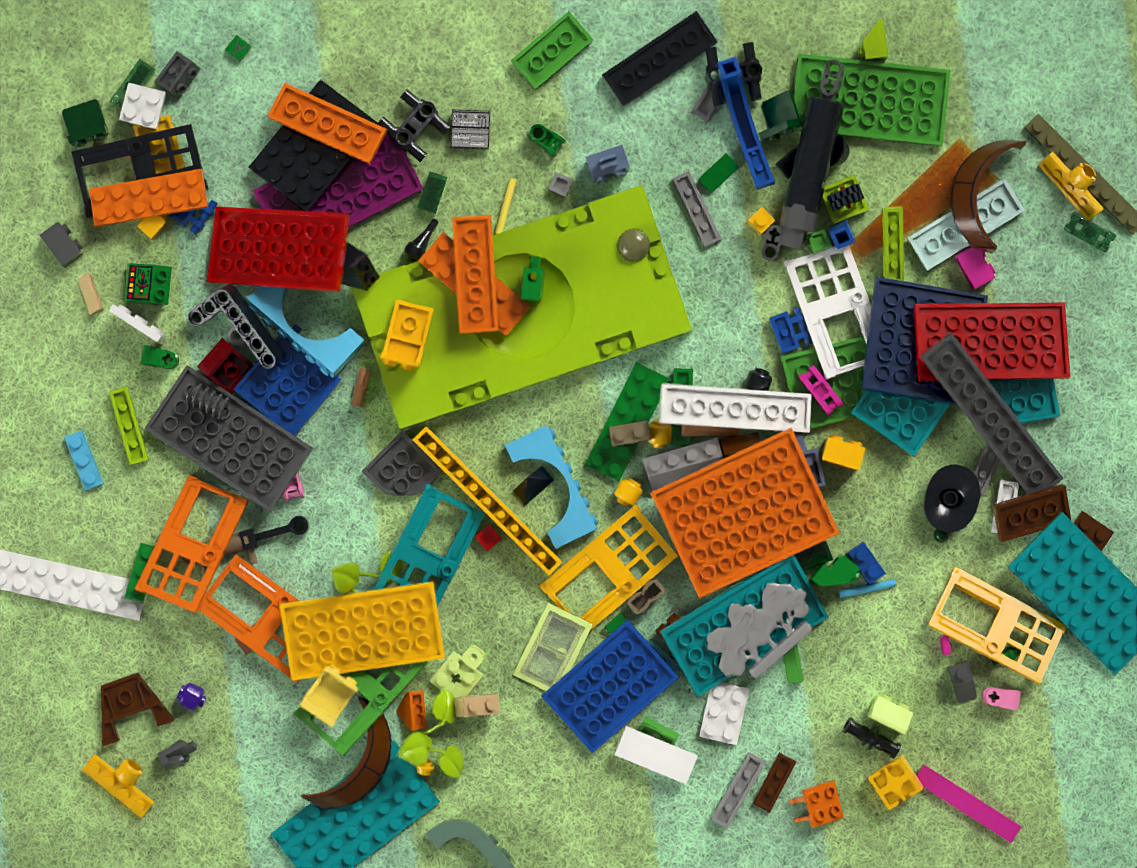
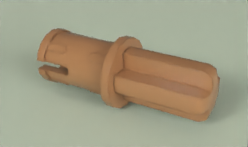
(361, 387)

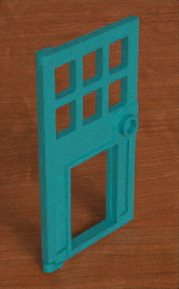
(420, 557)

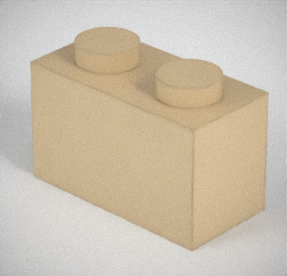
(476, 705)

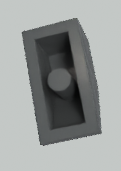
(962, 681)

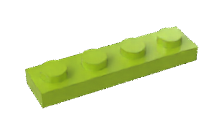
(893, 243)
(129, 425)

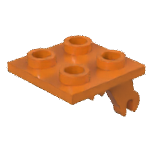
(822, 804)

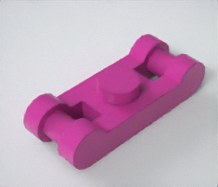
(820, 390)

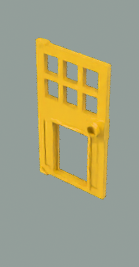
(612, 566)
(1001, 628)

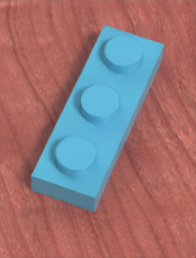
(84, 460)

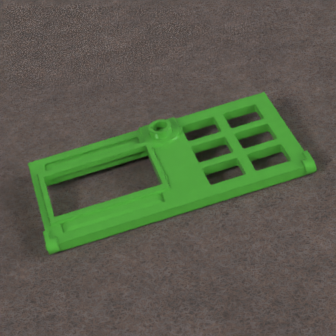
(379, 700)

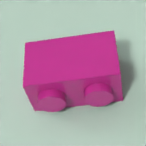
(975, 267)

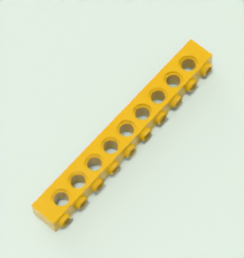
(487, 501)

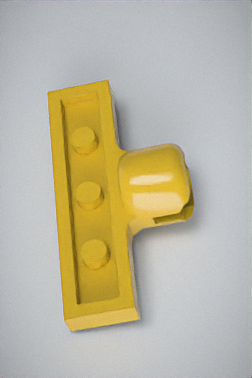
(1073, 184)
(120, 782)

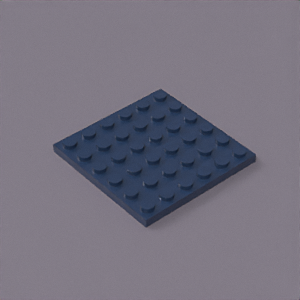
(891, 339)

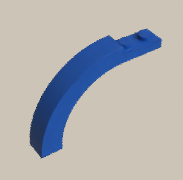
(743, 124)

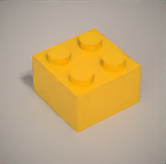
(841, 453)

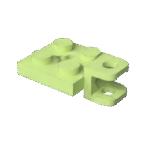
(465, 666)

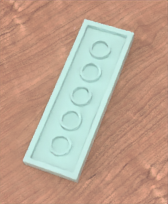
(944, 239)

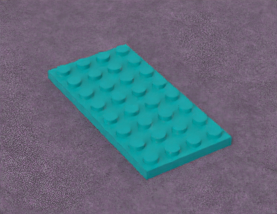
(1082, 590)
(689, 634)
(354, 832)

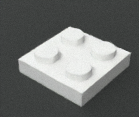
(142, 106)

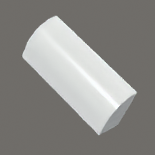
(655, 755)

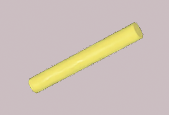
(505, 206)

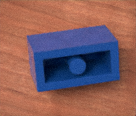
(865, 560)

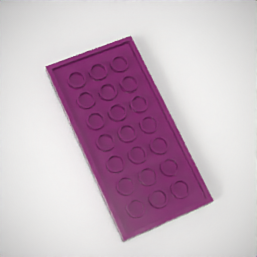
(360, 188)

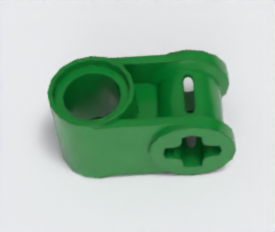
(547, 139)
(156, 357)

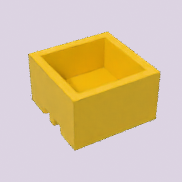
(895, 781)

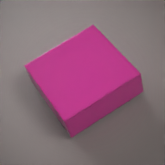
(945, 645)

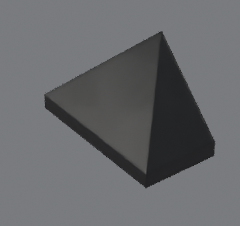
(533, 485)

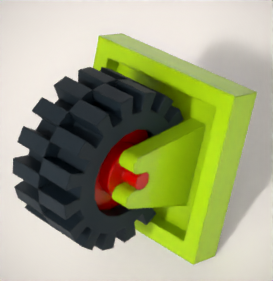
(844, 199)

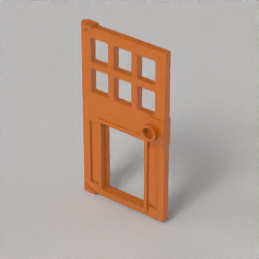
(189, 548)
(265, 628)

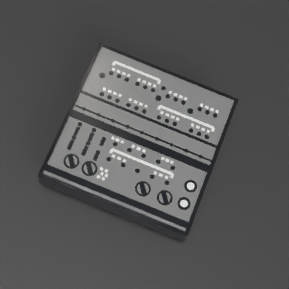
(470, 129)

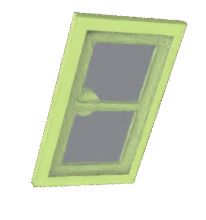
(552, 647)

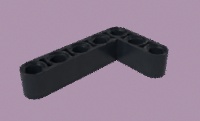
(239, 321)

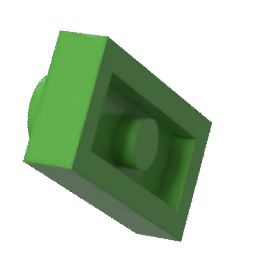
(658, 731)

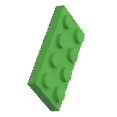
(552, 50)

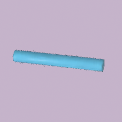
(867, 588)

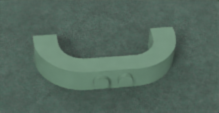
(466, 829)

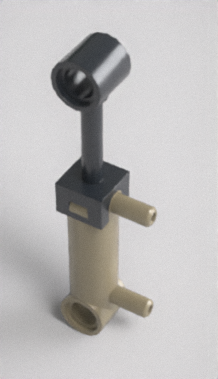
(248, 539)

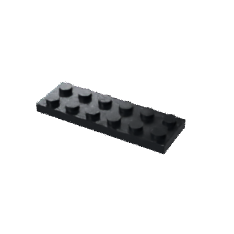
(659, 58)

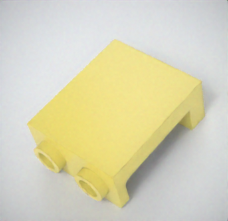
(329, 695)

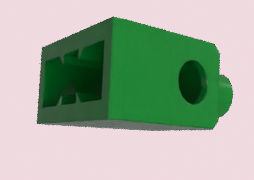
(533, 288)

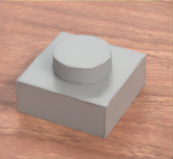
(560, 184)

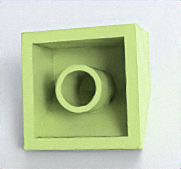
(890, 714)

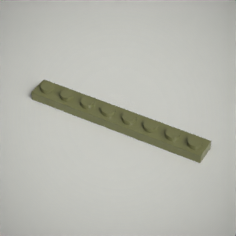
(1100, 188)

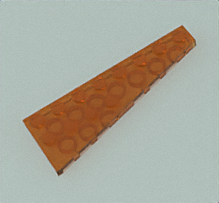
(923, 198)

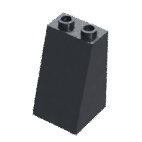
(358, 269)

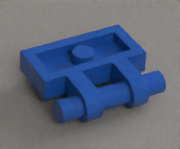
(184, 217)
(785, 332)

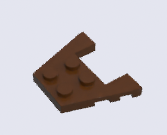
(125, 698)

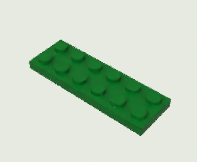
(633, 405)

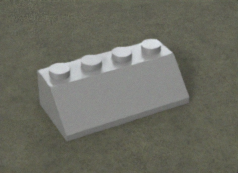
(678, 463)

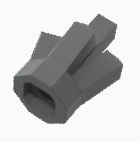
(176, 754)

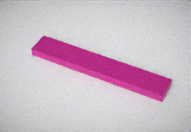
(968, 803)

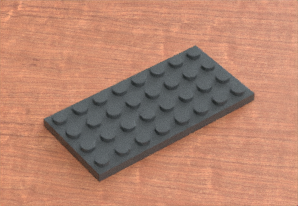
(238, 449)

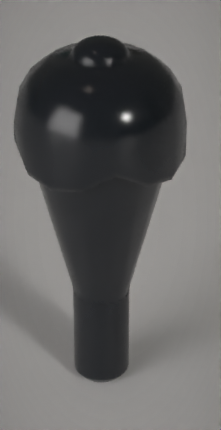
(415, 249)

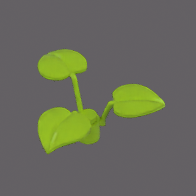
(348, 574)
(418, 744)

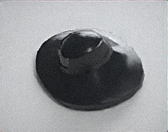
(952, 498)

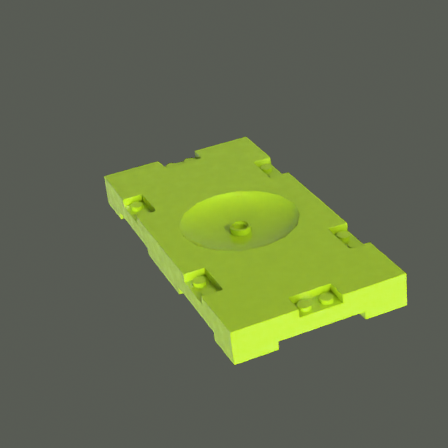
(588, 314)

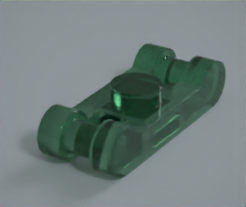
(1090, 232)

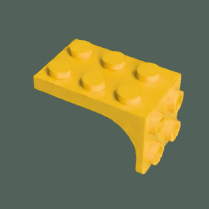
(407, 335)

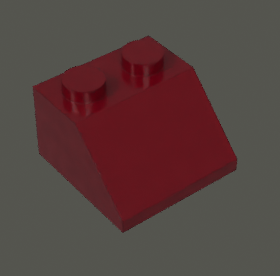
(225, 365)

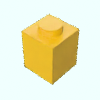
(761, 221)
(153, 226)

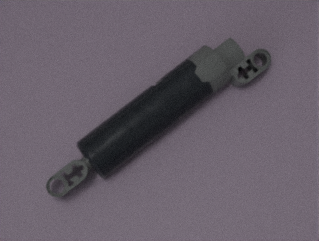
(809, 167)

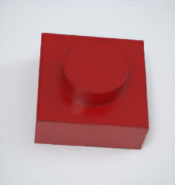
(488, 537)

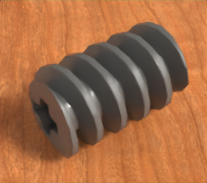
(207, 401)

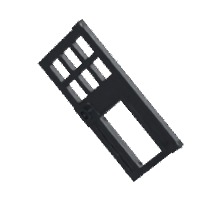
(140, 155)

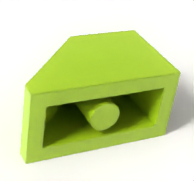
(874, 44)

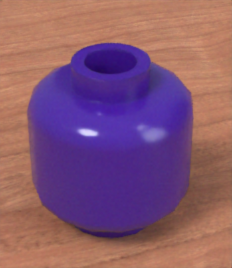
(191, 696)

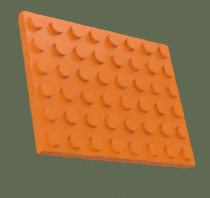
(745, 512)

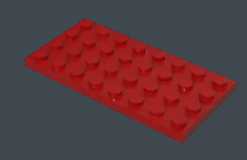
(278, 248)
(1000, 338)

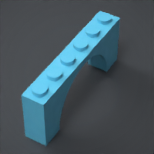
(328, 354)
(542, 447)

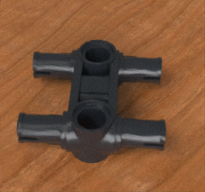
(752, 81)
(414, 125)

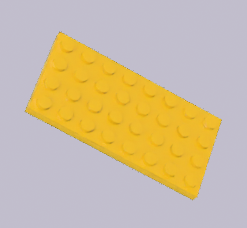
(362, 630)

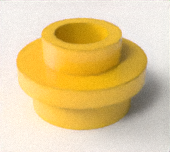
(426, 768)

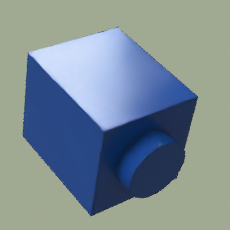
(842, 234)

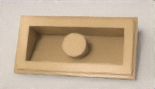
(90, 294)

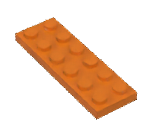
(327, 123)
(148, 198)
(441, 262)
(475, 274)

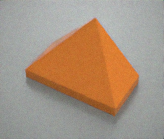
(413, 710)

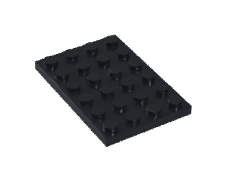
(301, 165)

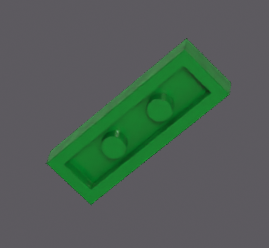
(141, 560)

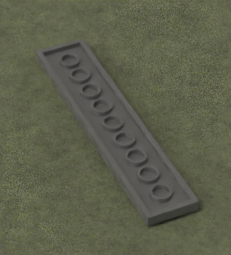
(990, 415)

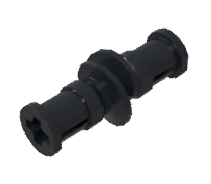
(871, 737)

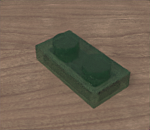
(432, 192)

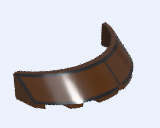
(965, 189)
(367, 773)

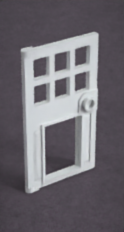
(831, 306)

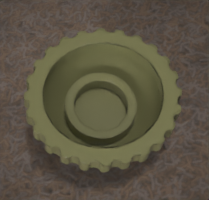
(633, 245)

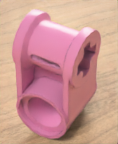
(296, 484)
(1004, 697)

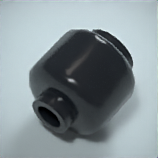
(758, 380)

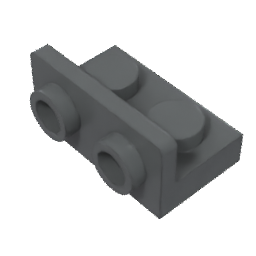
(177, 74)

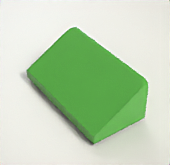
(793, 665)

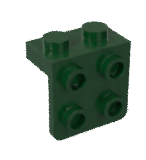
(781, 116)
(85, 123)

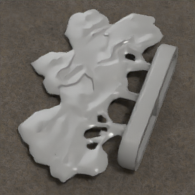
(753, 629)

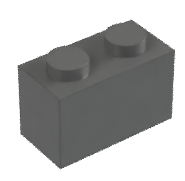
(61, 244)

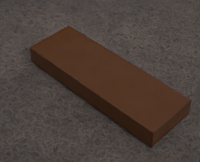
(774, 782)

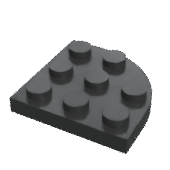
(402, 468)

